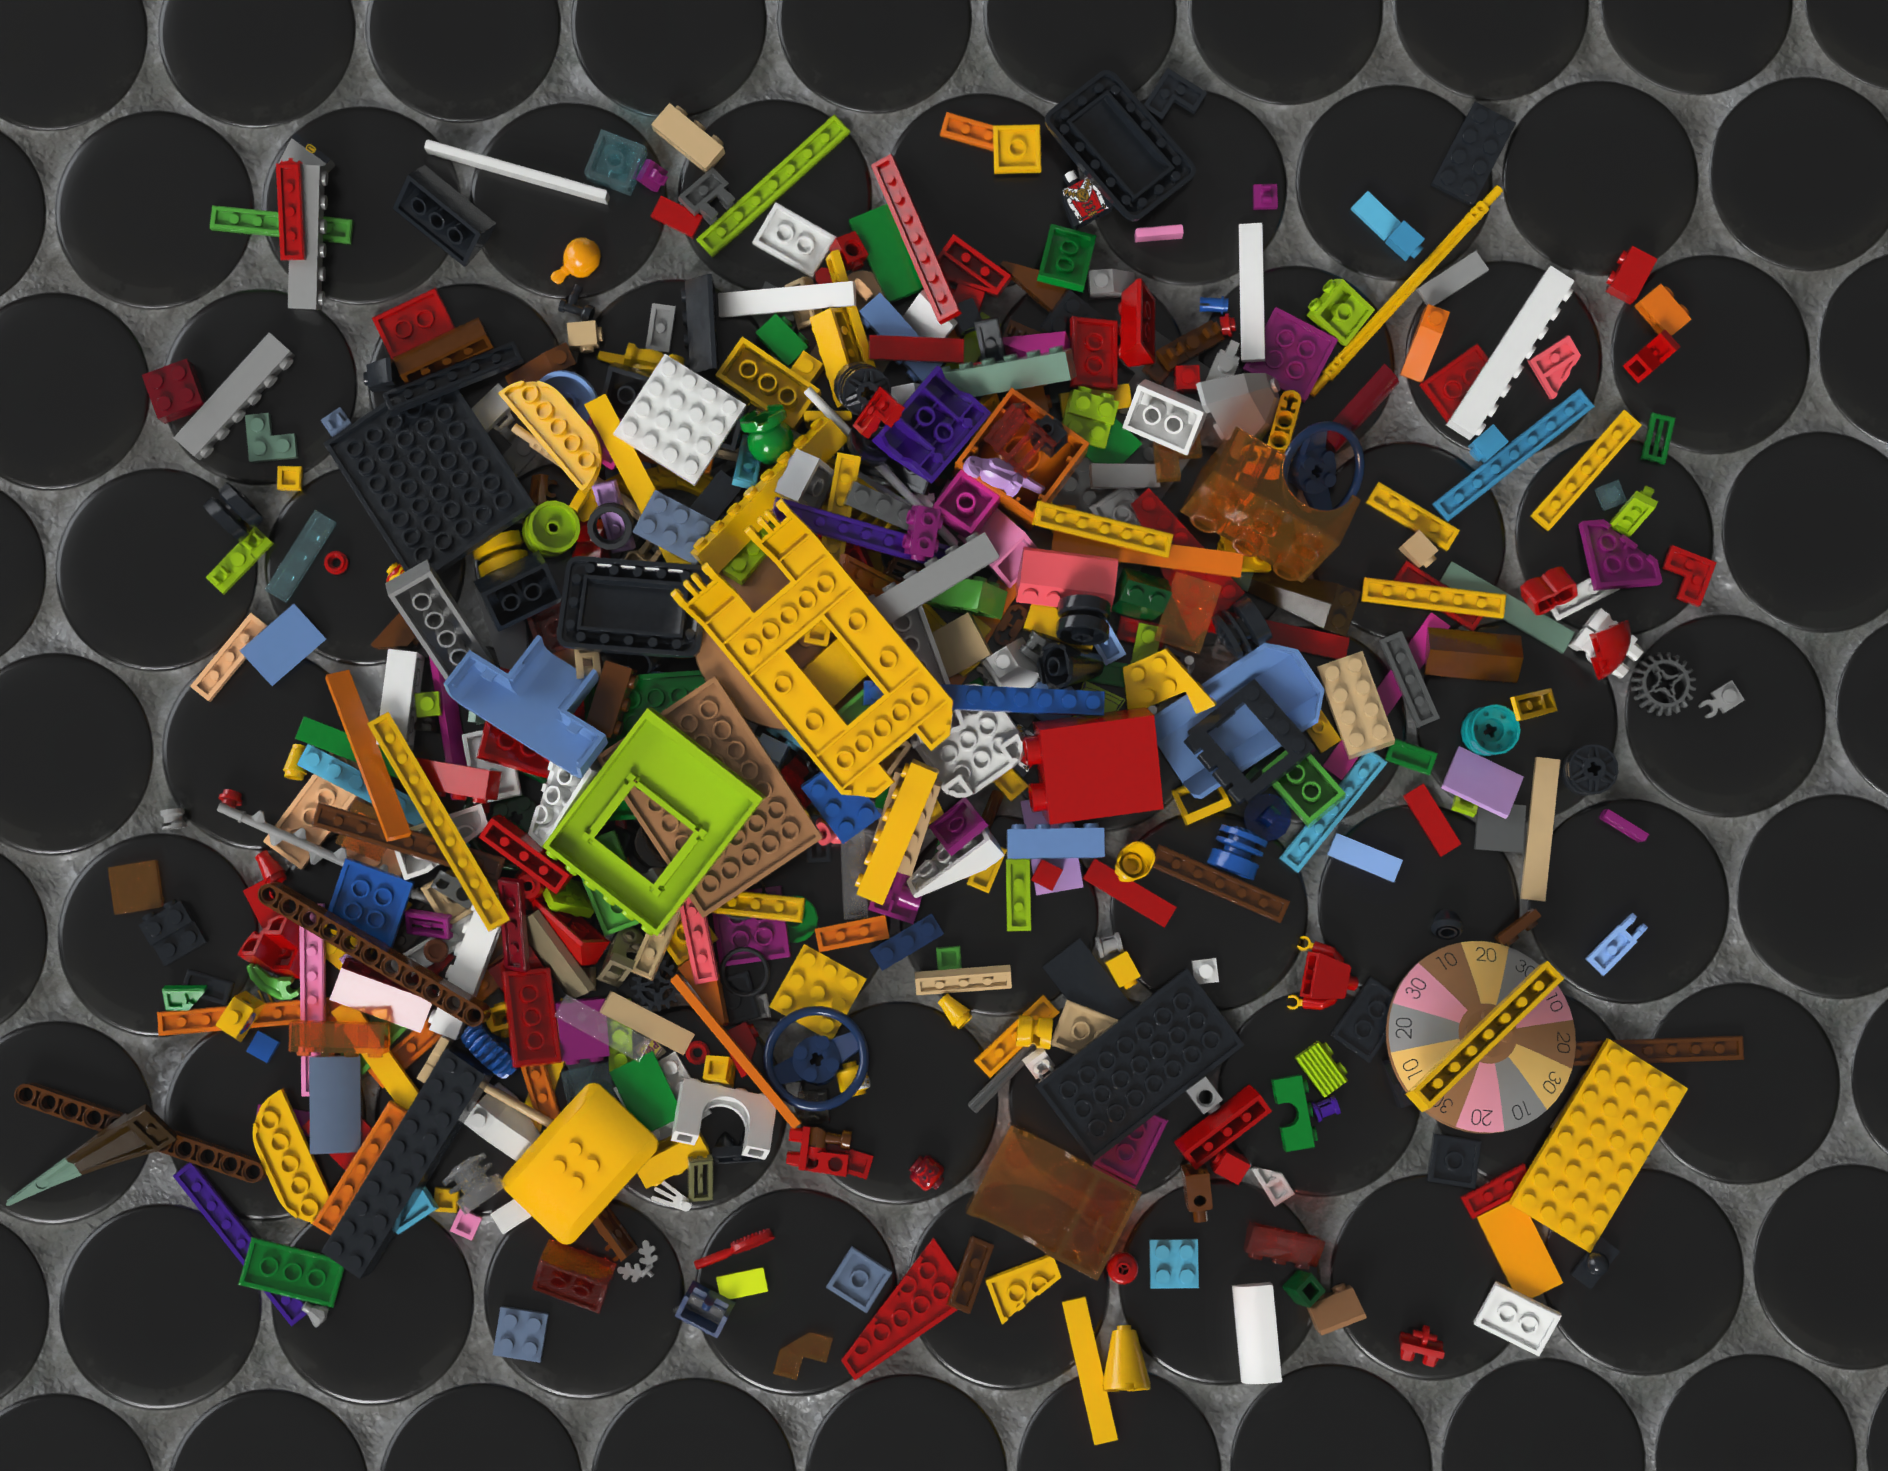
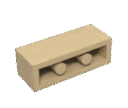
(688, 137)

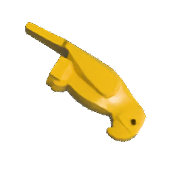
(638, 358)

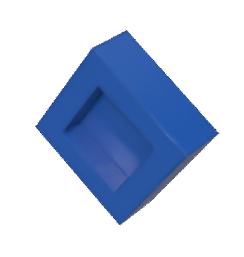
(263, 1046)

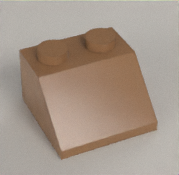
(1336, 1309)

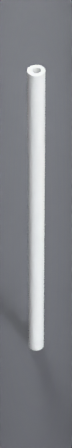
(883, 469)

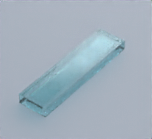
(300, 556)

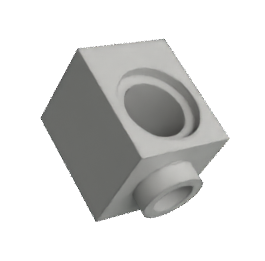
(1194, 1091)

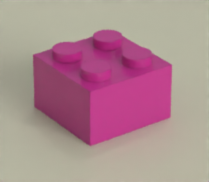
(966, 504)

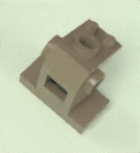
(616, 964)

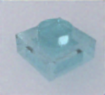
(1610, 495)

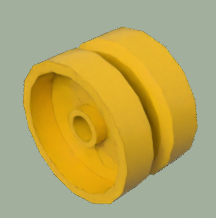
(500, 552)

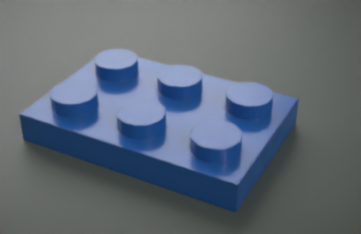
(843, 813)

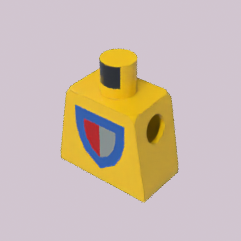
(240, 1015)

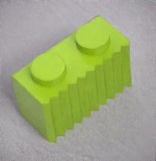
(1321, 1068)

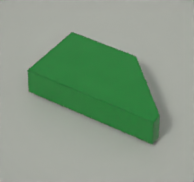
(181, 996)

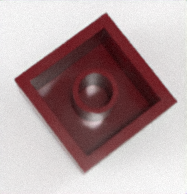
(174, 390)

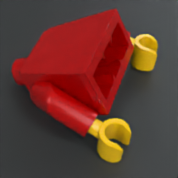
(1324, 977)

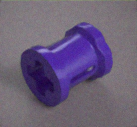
(1325, 1107)

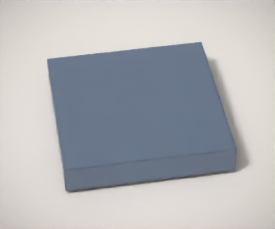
(859, 1279)

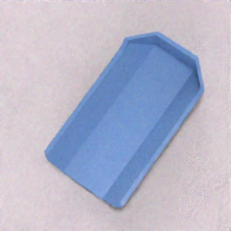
(1242, 737)

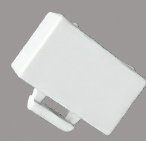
(492, 410)

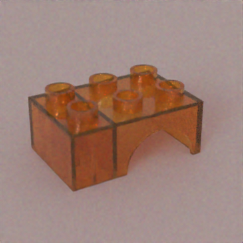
(1249, 503)
(1053, 1200)

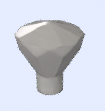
(316, 1313)

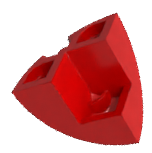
(1610, 648)
(275, 947)

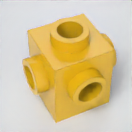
(496, 1022)

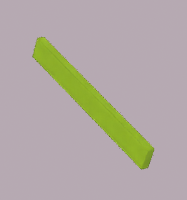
(773, 185)

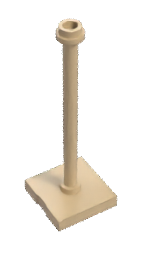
(444, 1043)

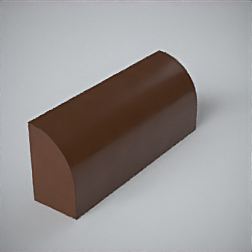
(444, 351)

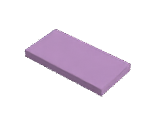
(1071, 874)

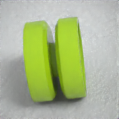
(562, 521)

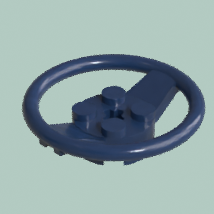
(1315, 467)
(833, 1051)

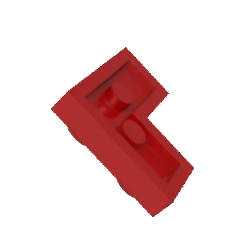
(880, 408)
(1696, 573)

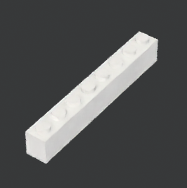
(1510, 353)

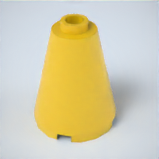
(1125, 1363)

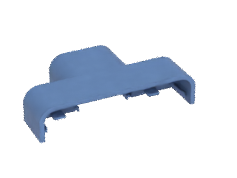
(532, 704)

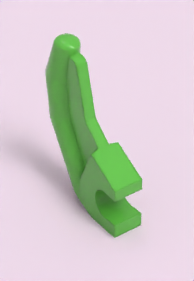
(273, 986)

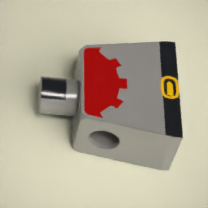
(303, 152)

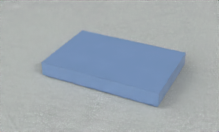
(282, 644)

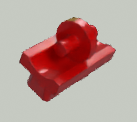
(1422, 1343)

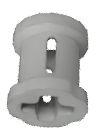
(1109, 944)

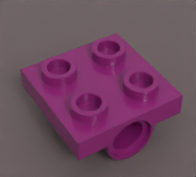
(899, 901)

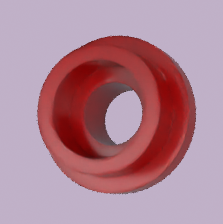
(1228, 325)
(328, 562)
(231, 798)
(690, 1055)

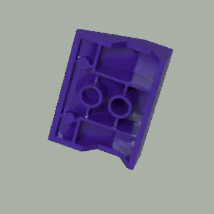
(932, 426)

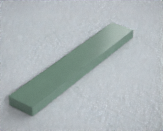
(1515, 612)

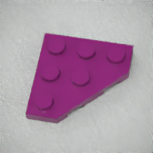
(1615, 559)

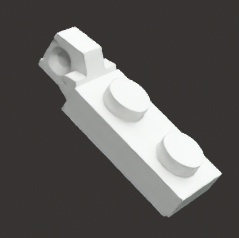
(1225, 362)

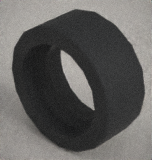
(597, 538)

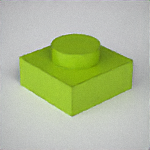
(428, 704)
(1463, 806)

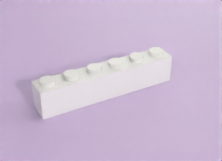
(467, 972)

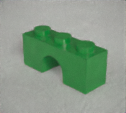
(1299, 1133)

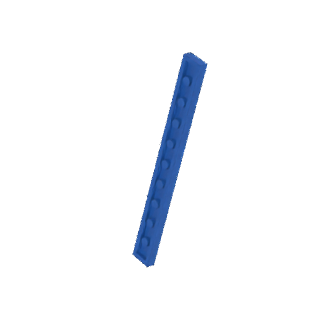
(1013, 699)

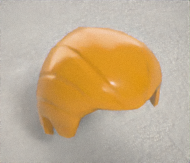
(579, 259)

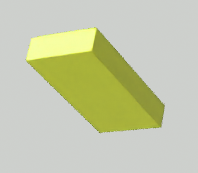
(742, 1283)

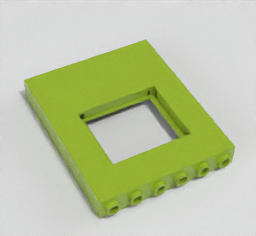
(683, 782)

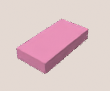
(1158, 233)

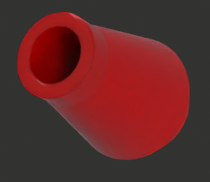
(270, 868)

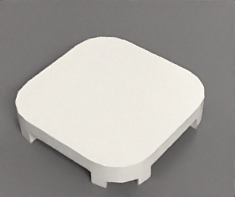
(976, 754)

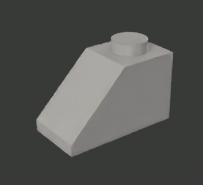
(1108, 283)

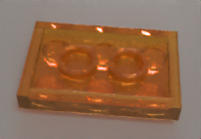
(1188, 612)

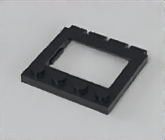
(1272, 718)

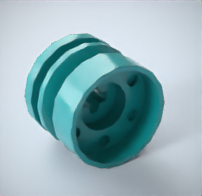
(1503, 734)

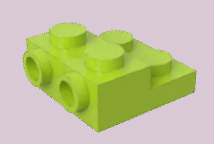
(1340, 310)
(1090, 415)

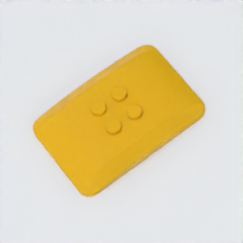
(580, 1163)

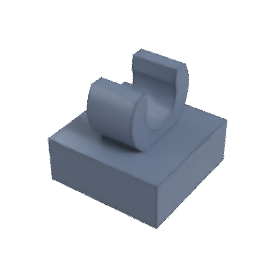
(336, 421)

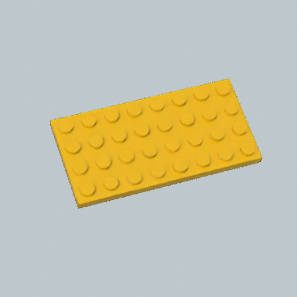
(1598, 1145)

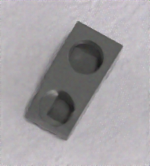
(451, 888)

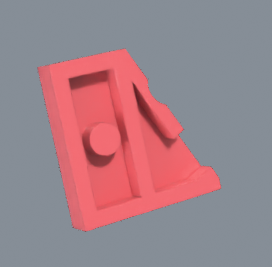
(1554, 365)

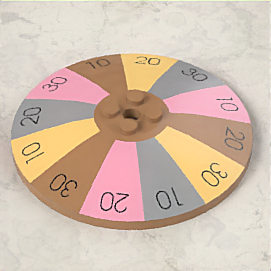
(1445, 1001)

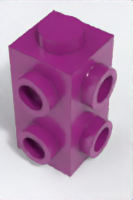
(922, 532)

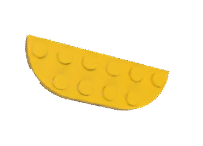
(557, 429)
(288, 1159)

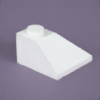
(1012, 667)

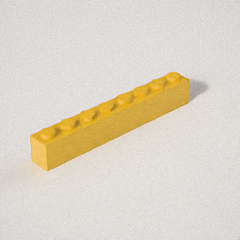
(728, 535)
(1484, 1036)

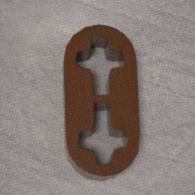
(1006, 622)

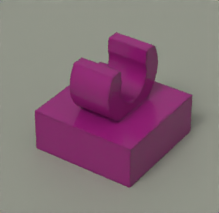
(652, 175)
(1265, 196)

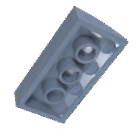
(335, 1104)

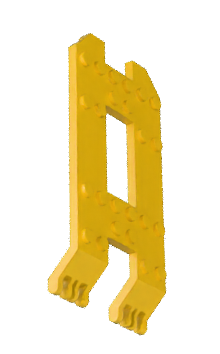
(760, 643)

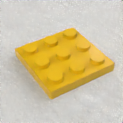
(817, 982)

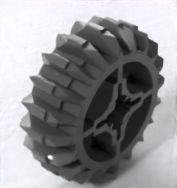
(1657, 675)

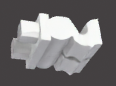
(1598, 621)

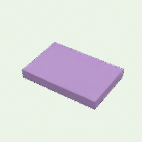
(1482, 782)

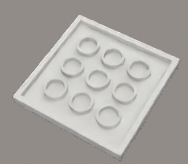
(679, 419)

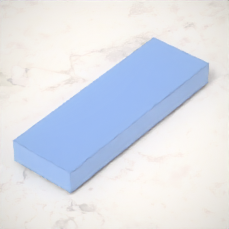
(1364, 857)

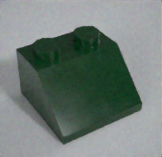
(1141, 595)

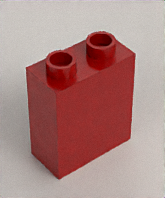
(1095, 766)

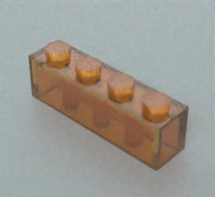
(339, 1037)

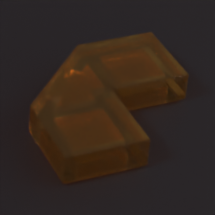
(809, 1346)

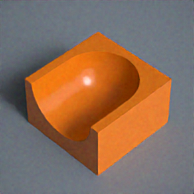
(1047, 471)

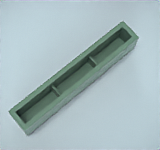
(1013, 372)

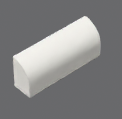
(1257, 1333)

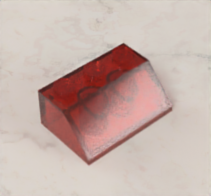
(1283, 1245)
(574, 1276)

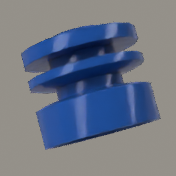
(1237, 851)

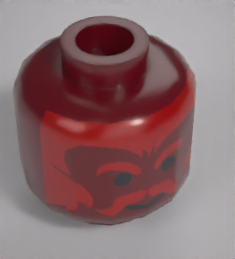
(927, 1173)

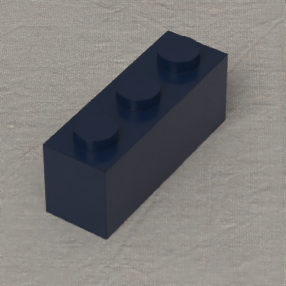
(906, 942)

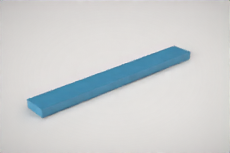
(1513, 455)

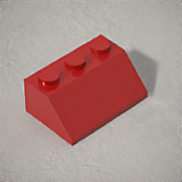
(1137, 325)
(576, 933)

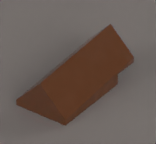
(1473, 655)

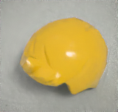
(1134, 861)

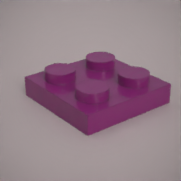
(958, 826)

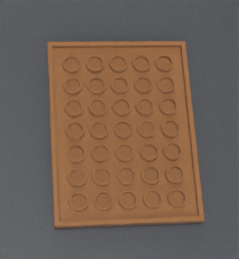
(770, 836)

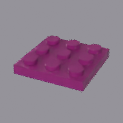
(1293, 353)
(764, 935)

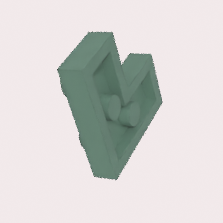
(265, 446)

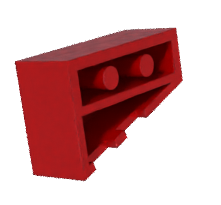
(969, 267)

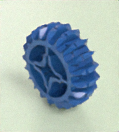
(489, 1050)

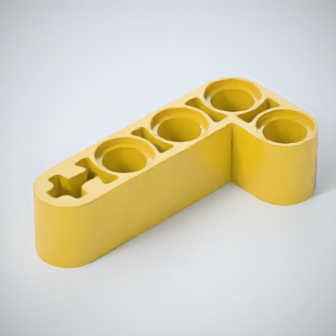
(1280, 434)

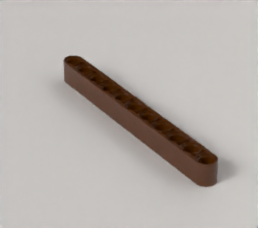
(363, 953)
(109, 1115)

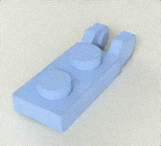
(1615, 945)

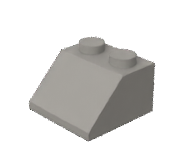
(805, 480)

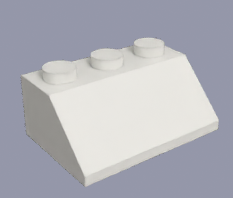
(1165, 416)

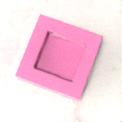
(466, 1224)

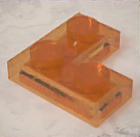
(1167, 460)

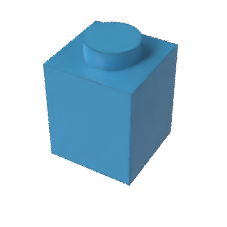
(1405, 241)
(1487, 444)

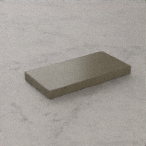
(556, 956)

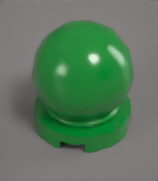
(767, 433)

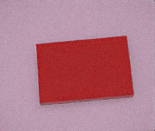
(413, 322)
(1094, 353)
(1454, 380)

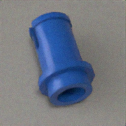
(1216, 305)

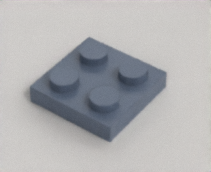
(520, 1334)

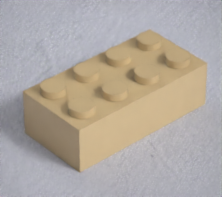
(1355, 705)
(912, 852)

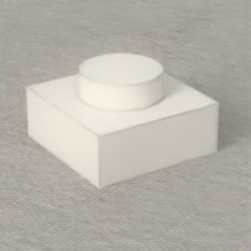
(1205, 971)

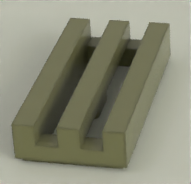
(699, 1162)

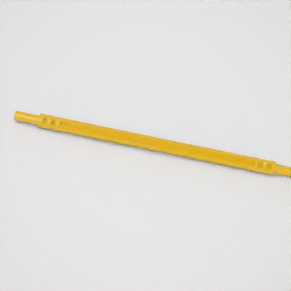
(1406, 290)

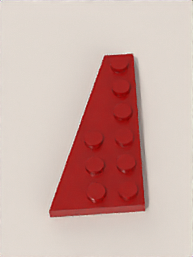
(1155, 515)
(907, 1313)

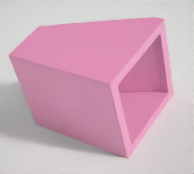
(1009, 544)

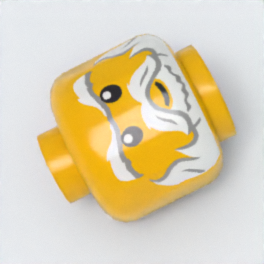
(846, 1076)

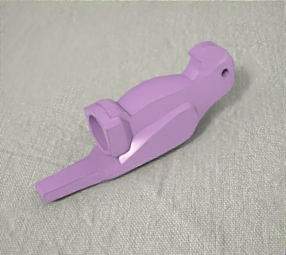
(1000, 475)

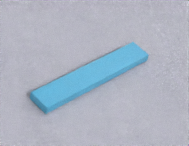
(1353, 785)

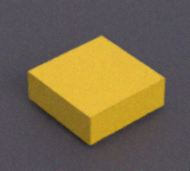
(290, 478)
(445, 1201)

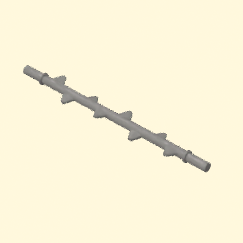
(298, 839)

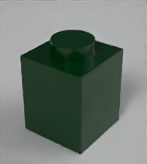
(1303, 1288)

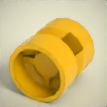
(1034, 1032)

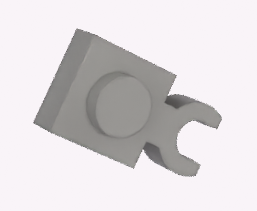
(1723, 698)

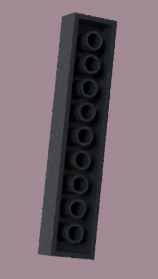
(407, 1162)

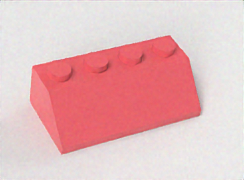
(1051, 575)

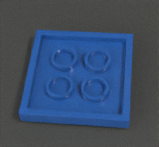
(371, 899)

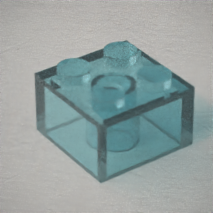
(615, 162)

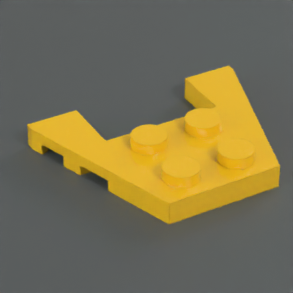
(1161, 678)

